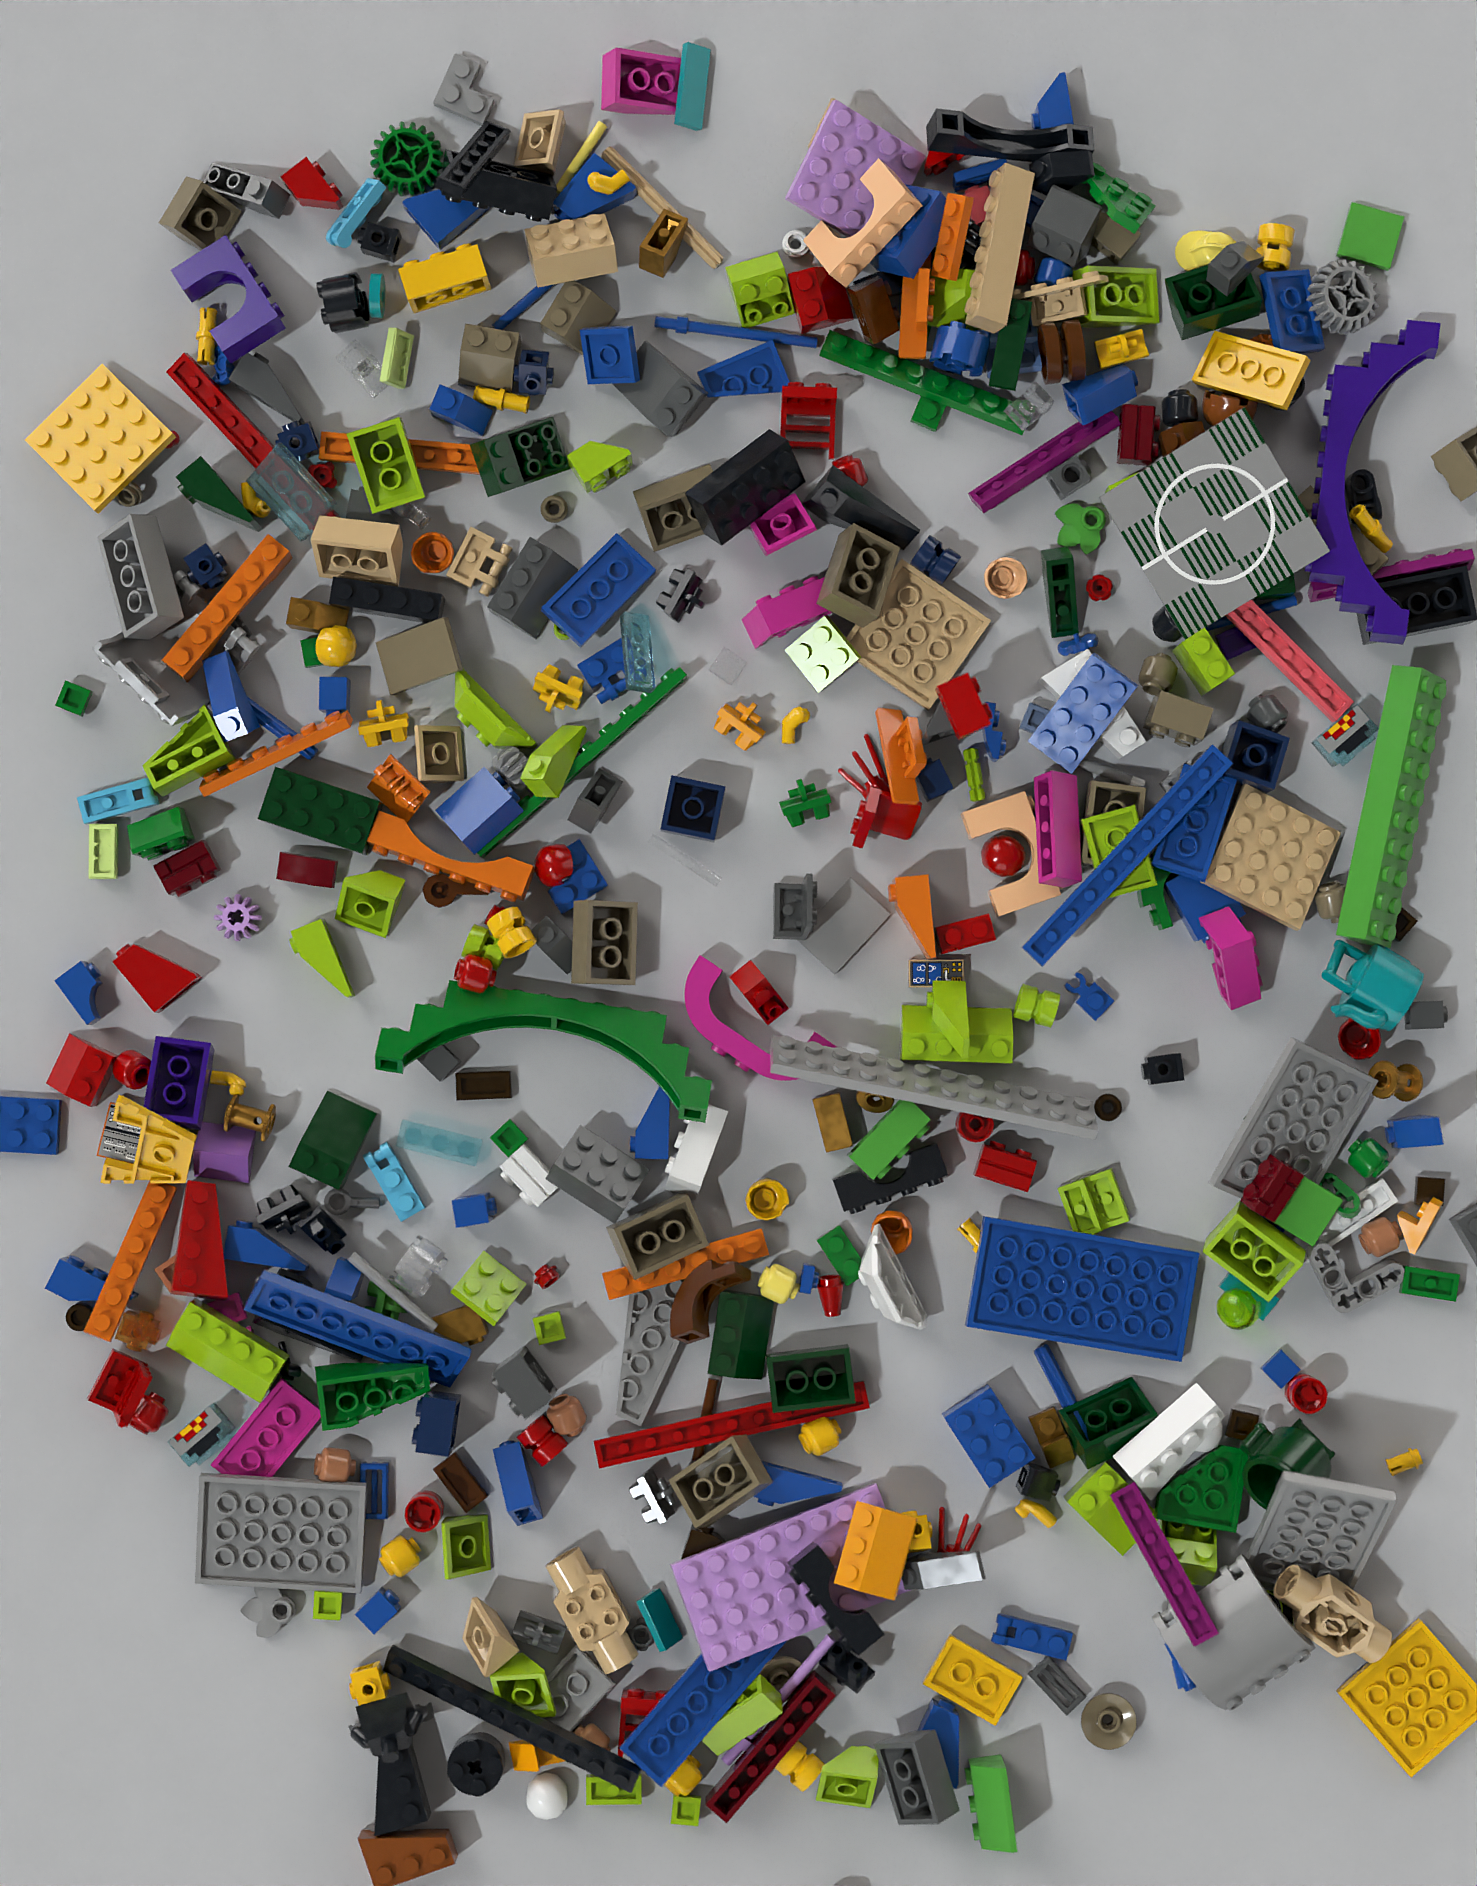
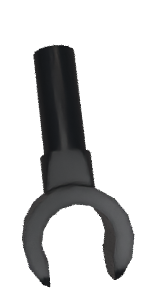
(289, 1370)

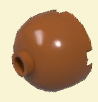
(1217, 407)

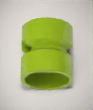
(483, 944)
(1036, 1005)

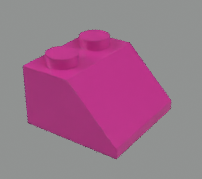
(782, 525)

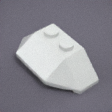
(889, 1283)

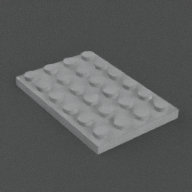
(1296, 1117)
(1319, 1527)
(280, 1533)

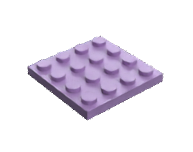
(838, 157)

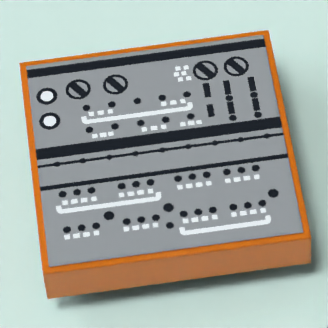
(118, 1139)

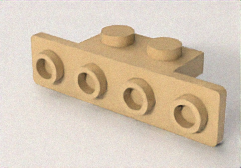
(1061, 300)

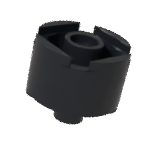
(344, 303)
(479, 1779)

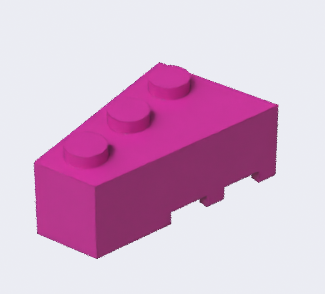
(785, 612)
(1234, 958)

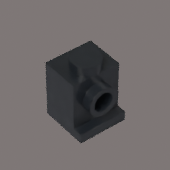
(386, 248)
(1174, 1069)

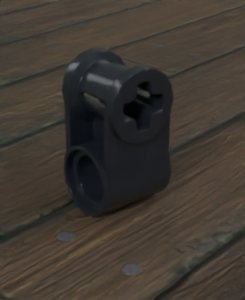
(1366, 497)

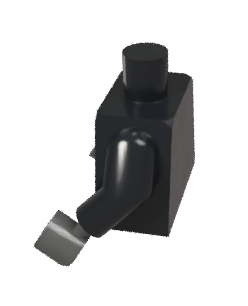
(389, 1725)

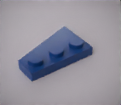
(747, 373)

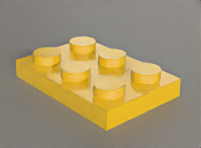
(972, 1679)

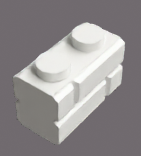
(529, 1175)

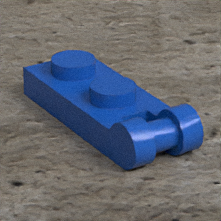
(1033, 1636)

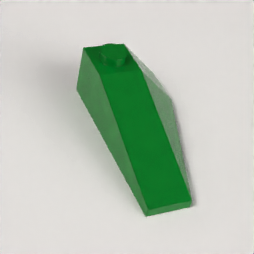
(364, 1389)

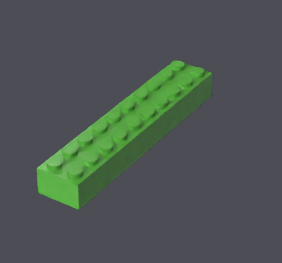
(1391, 806)

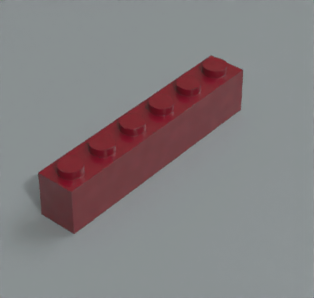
(770, 1746)

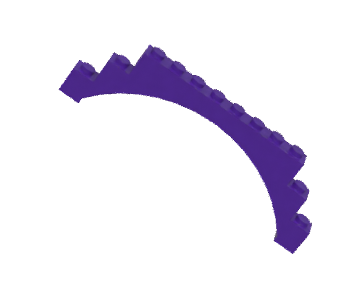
(1351, 398)

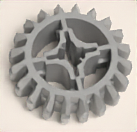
(1334, 301)

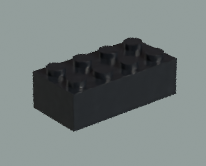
(745, 487)
(1433, 601)

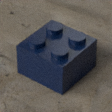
(1255, 755)
(692, 808)
(437, 1423)

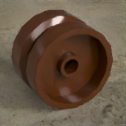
(1062, 351)

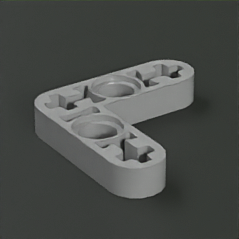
(1343, 1285)

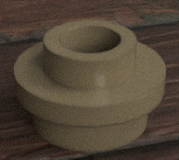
(130, 495)
(550, 501)

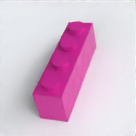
(1057, 829)

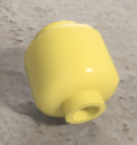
(778, 1283)

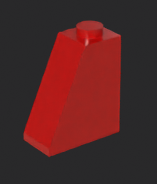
(154, 976)

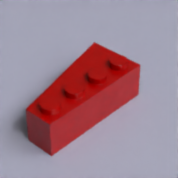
(199, 1251)

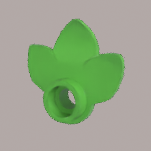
(1076, 528)

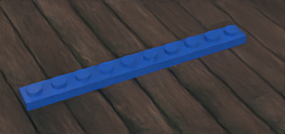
(1127, 855)

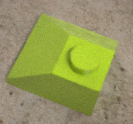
(951, 299)
(370, 901)
(524, 1685)
(850, 1778)

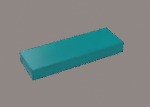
(692, 86)

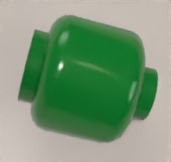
(1368, 1157)

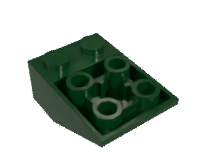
(520, 456)

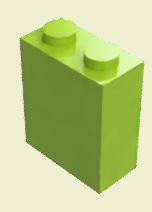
(1203, 662)

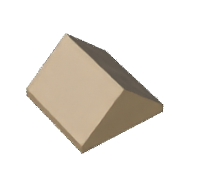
(540, 141)
(439, 754)
(487, 1638)

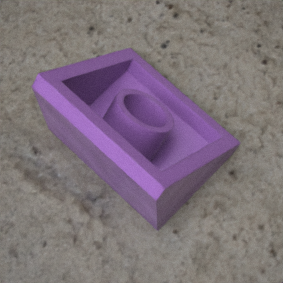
(224, 1153)

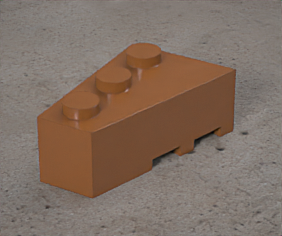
(406, 1854)

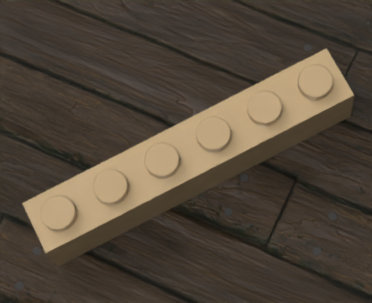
(999, 248)

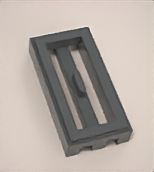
(1040, 1667)

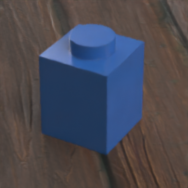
(334, 694)
(378, 1609)

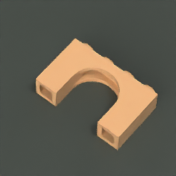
(892, 210)
(1016, 815)

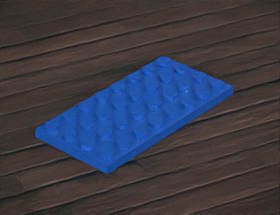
(1082, 1289)

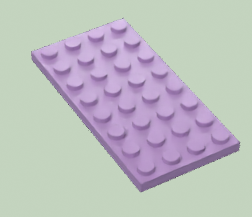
(743, 1591)

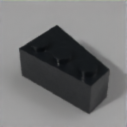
(400, 1794)

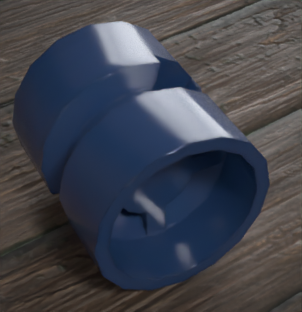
(935, 560)

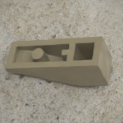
(1113, 239)

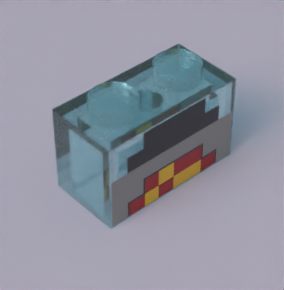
(1345, 735)
(201, 1435)

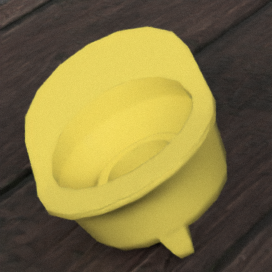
(1200, 248)

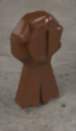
(441, 890)

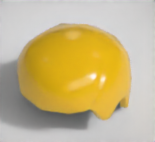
(336, 646)
(766, 1199)

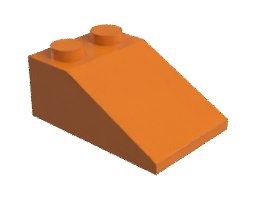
(913, 905)

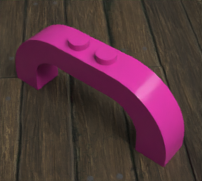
(724, 1039)

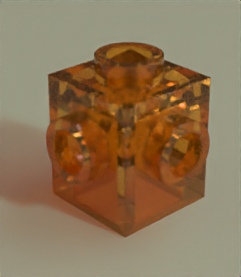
(129, 1330)

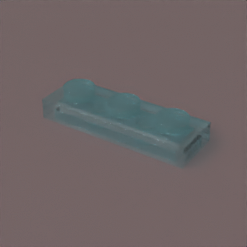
(637, 652)
(439, 1142)

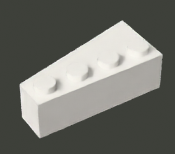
(1122, 733)
(1169, 1440)

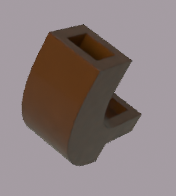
(696, 1294)

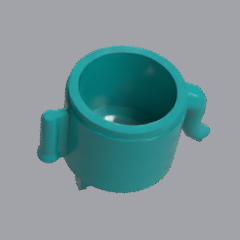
(1375, 987)

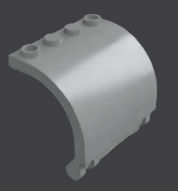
(142, 668)
(1251, 1643)

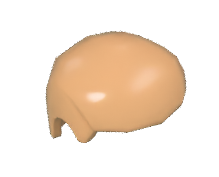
(1005, 578)

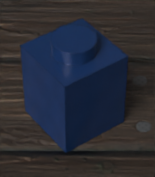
(933, 780)

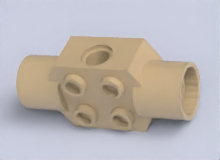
(592, 1610)
(1332, 1614)

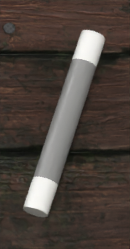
(1111, 773)

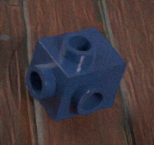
(533, 372)
(306, 436)
(200, 560)

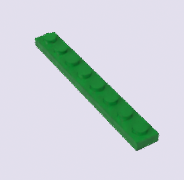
(918, 380)

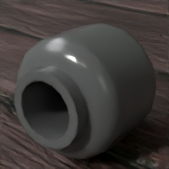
(1267, 713)

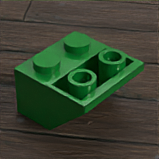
(160, 833)

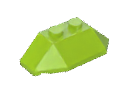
(487, 716)

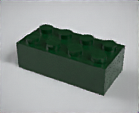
(319, 810)

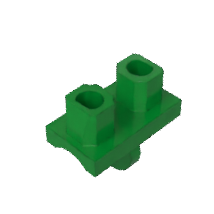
(802, 801)

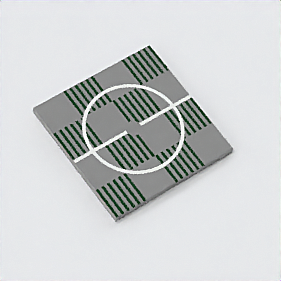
(1214, 523)

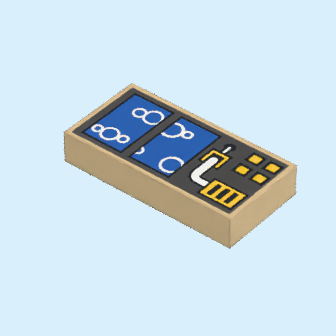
(923, 972)

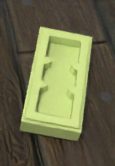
(396, 358)
(103, 851)

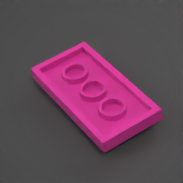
(269, 1433)

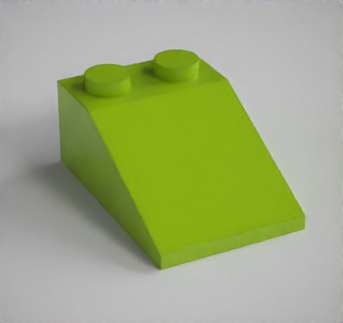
(1125, 300)
(386, 465)
(1093, 1502)

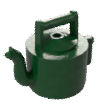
(1282, 1450)

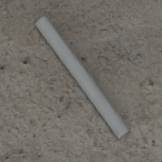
(392, 1292)

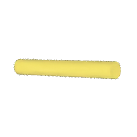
(581, 156)

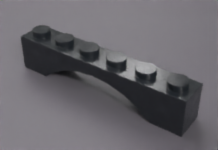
(959, 134)

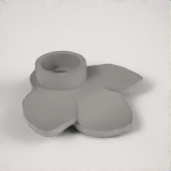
(265, 1611)

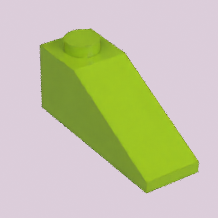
(552, 761)
(318, 950)
(951, 1013)

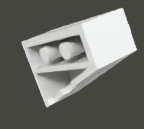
(694, 1153)

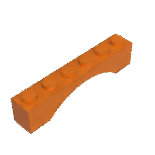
(203, 634)
(503, 875)

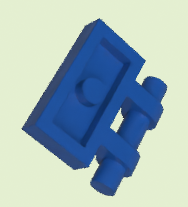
(602, 667)

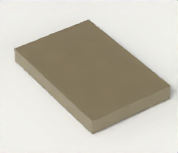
(419, 656)

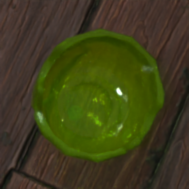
(1238, 1309)

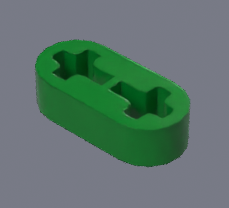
(1344, 1191)

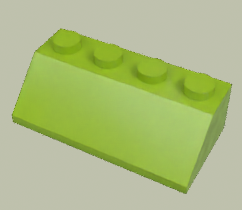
(988, 1032)
(227, 1349)

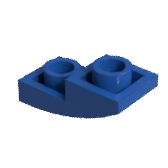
(993, 739)

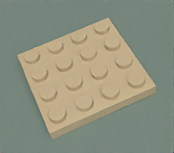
(918, 635)
(1271, 857)

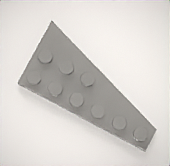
(646, 1350)

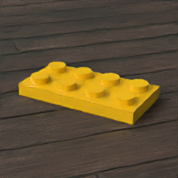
(1251, 370)

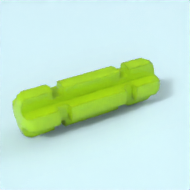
(974, 774)

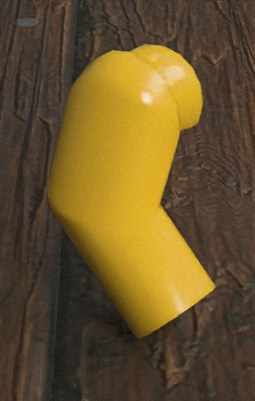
(605, 184)
(252, 503)
(791, 721)
(228, 1079)
(1038, 1510)

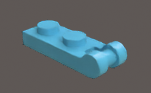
(355, 213)
(116, 801)
(394, 1182)

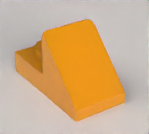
(1415, 1229)
(529, 1757)

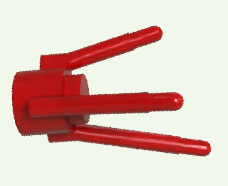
(874, 781)
(957, 1547)

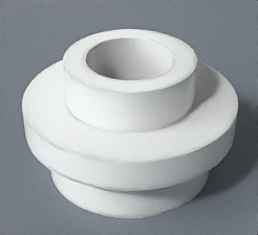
(791, 236)

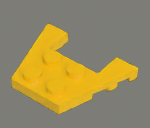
(162, 1148)

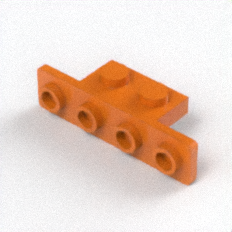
(916, 312)
(902, 753)

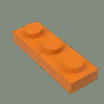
(952, 236)

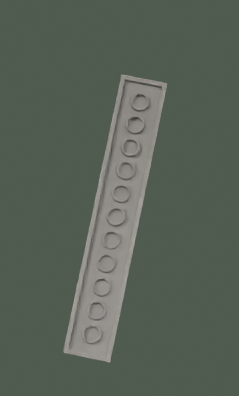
(932, 1087)

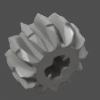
(510, 765)

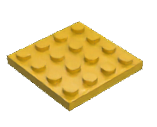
(100, 438)
(1413, 1698)

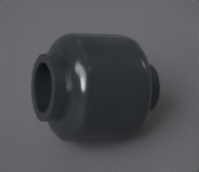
(1179, 408)
(1165, 627)

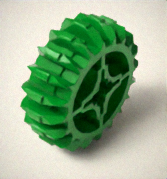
(416, 154)

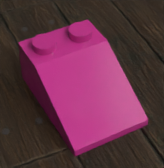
(639, 82)

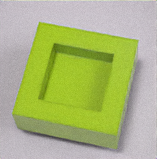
(549, 1328)
(327, 1605)
(686, 1810)

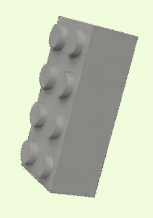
(140, 576)

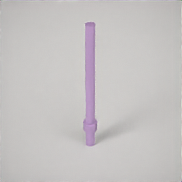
(785, 1692)

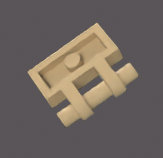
(471, 558)

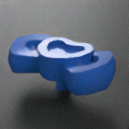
(222, 367)
(1077, 644)

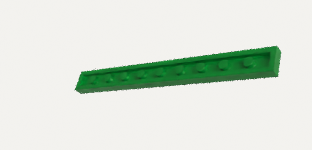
(590, 751)

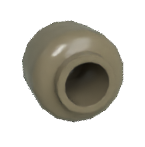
(1157, 674)
(1330, 900)

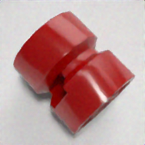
(973, 1127)
(1306, 1393)
(542, 1440)
(424, 1511)

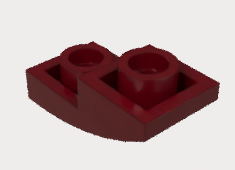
(307, 870)

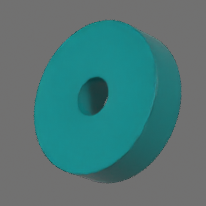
(377, 295)

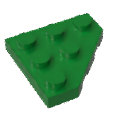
(1123, 204)
(1206, 1492)

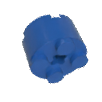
(960, 349)

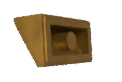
(832, 1122)

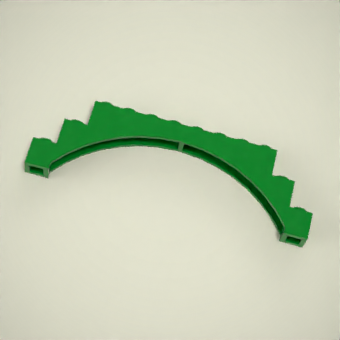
(624, 1030)

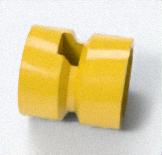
(1274, 243)
(511, 932)
(800, 1766)

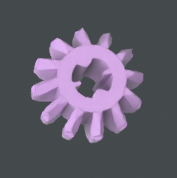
(236, 907)

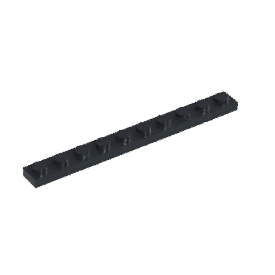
(512, 1718)

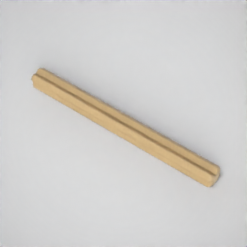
(658, 203)

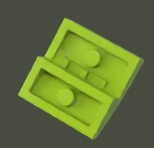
(1094, 1203)

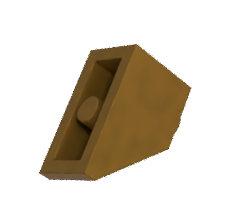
(662, 243)
(314, 615)
(461, 1325)

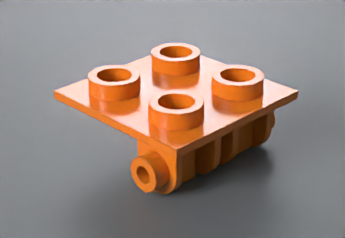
(398, 788)

